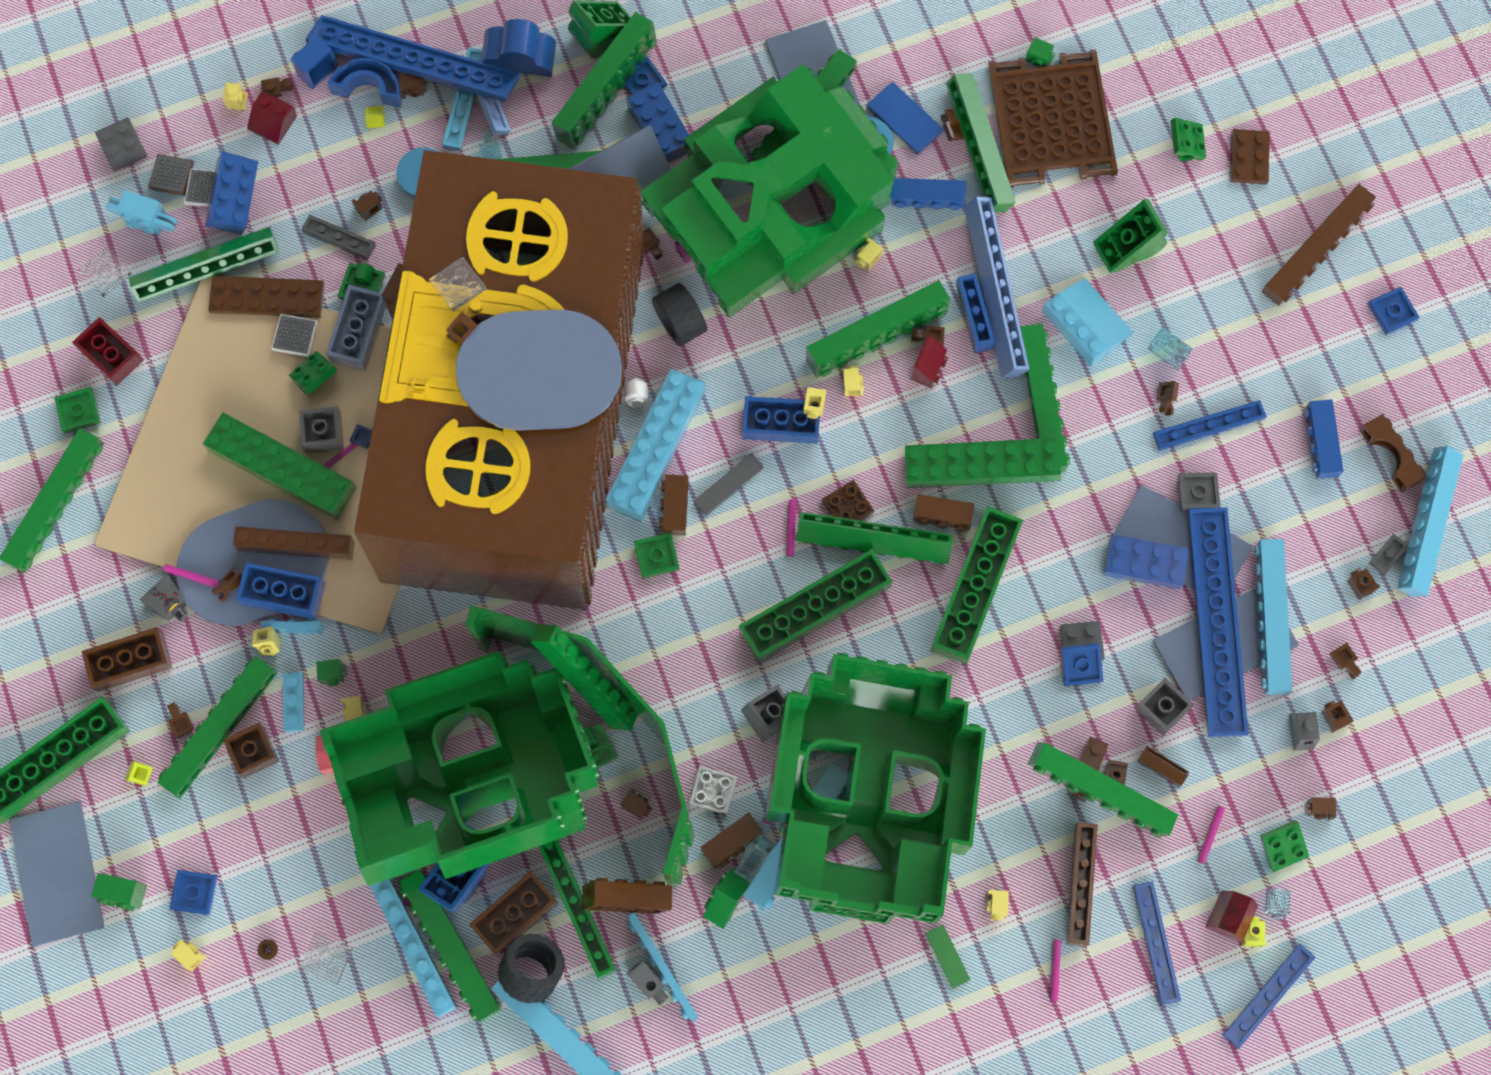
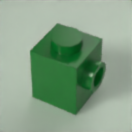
(1040, 53)
(331, 672)

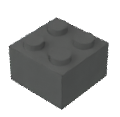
(121, 144)
(321, 429)
(1164, 706)
(764, 712)

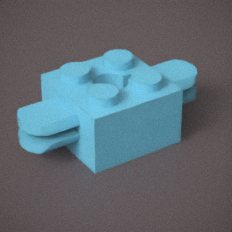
(142, 213)

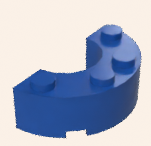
(366, 72)

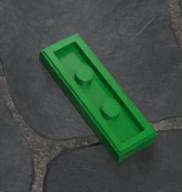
(947, 956)

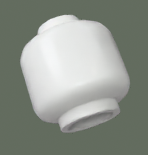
(636, 392)

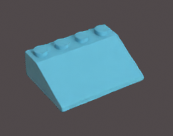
(1086, 321)

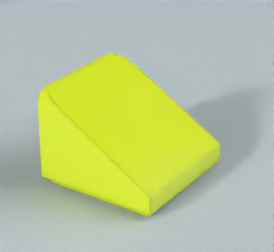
(375, 117)
(138, 773)

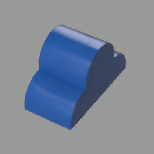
(519, 48)
(454, 890)

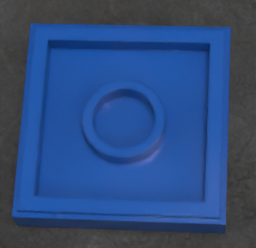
(644, 77)
(1393, 310)
(1082, 664)
(193, 892)

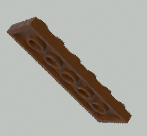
(266, 296)

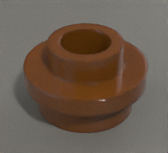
(261, 949)

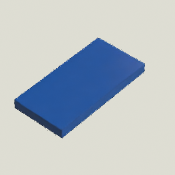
(905, 117)

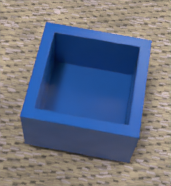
(314, 62)

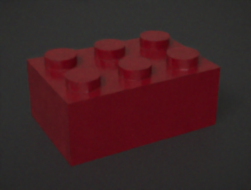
(107, 351)

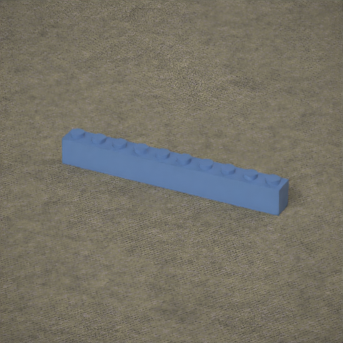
(996, 287)

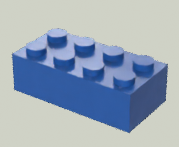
(655, 109)
(231, 193)
(778, 420)
(1146, 562)
(281, 591)

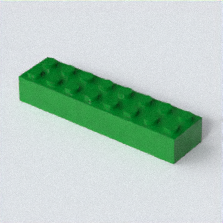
(604, 81)
(877, 329)
(982, 463)
(279, 465)
(976, 585)
(815, 606)
(58, 756)

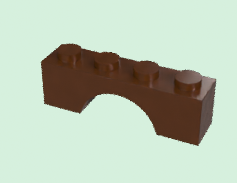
(1381, 433)

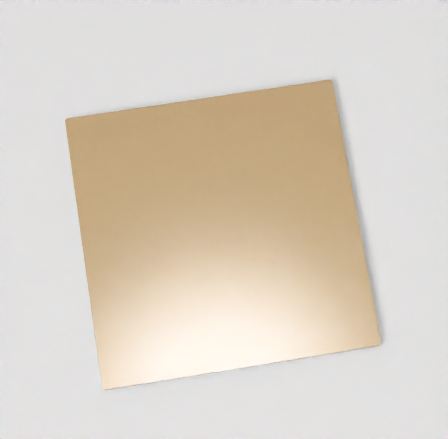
(179, 485)

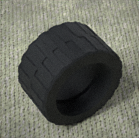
(679, 314)
(540, 949)

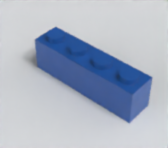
(929, 193)
(975, 313)
(1324, 439)

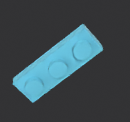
(311, 626)
(293, 702)

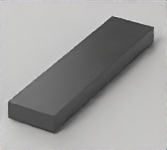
(338, 237)
(728, 484)

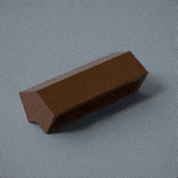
(1163, 766)

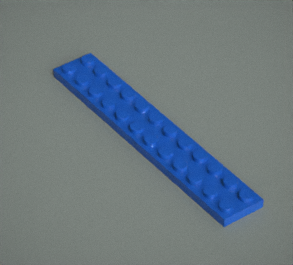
(416, 58)
(1217, 622)

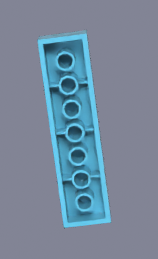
(655, 445)

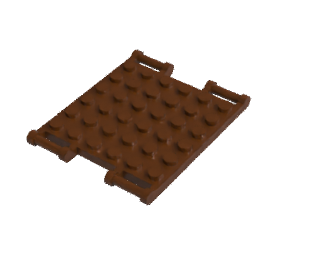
(1052, 118)

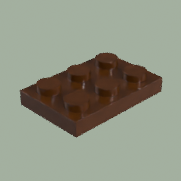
(1250, 156)

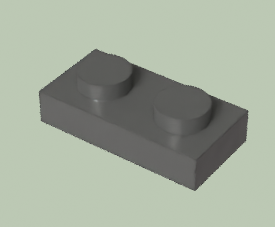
(1388, 554)

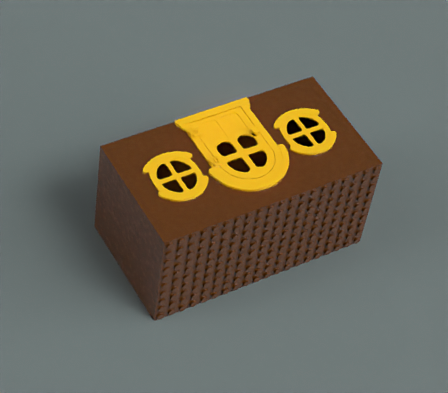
(544, 527)

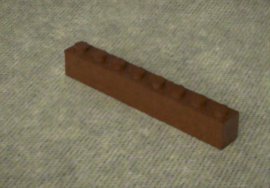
(1317, 246)

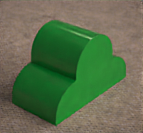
(596, 24)
(1132, 238)

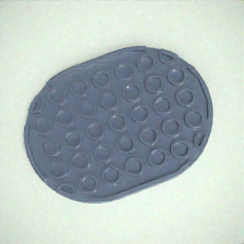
(539, 369)
(212, 554)

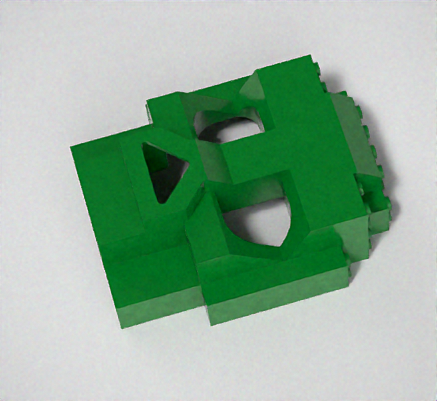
(826, 143)
(879, 719)
(399, 756)

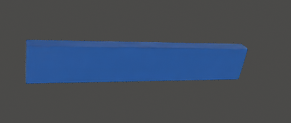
(1209, 425)
(1156, 943)
(1268, 996)

